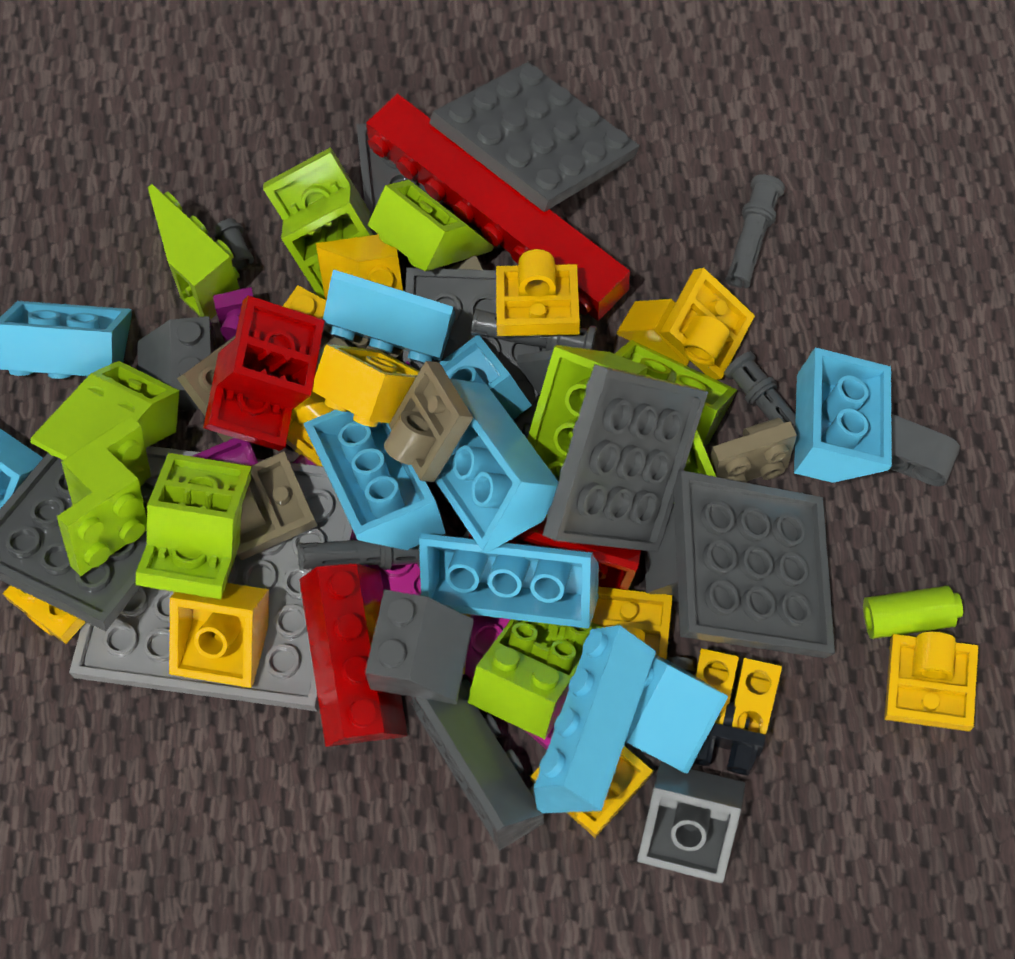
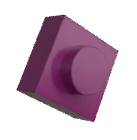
(230, 302)

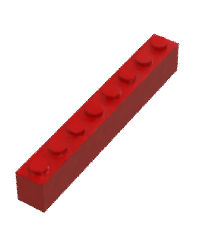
(491, 204)

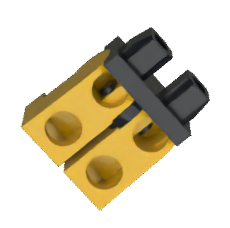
(745, 720)

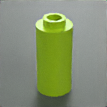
(912, 611)

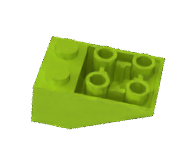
(423, 228)
(196, 261)
(104, 402)
(528, 673)

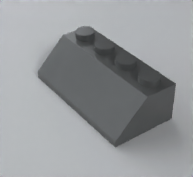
(481, 766)

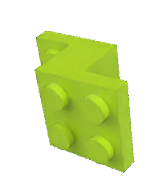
(317, 207)
(105, 496)
(193, 526)

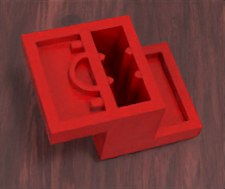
(264, 373)

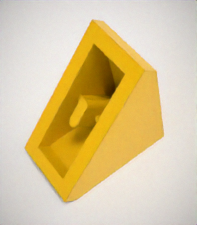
(644, 327)

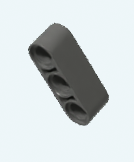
(922, 452)

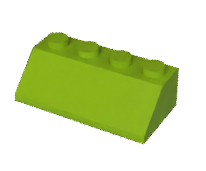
(563, 398)

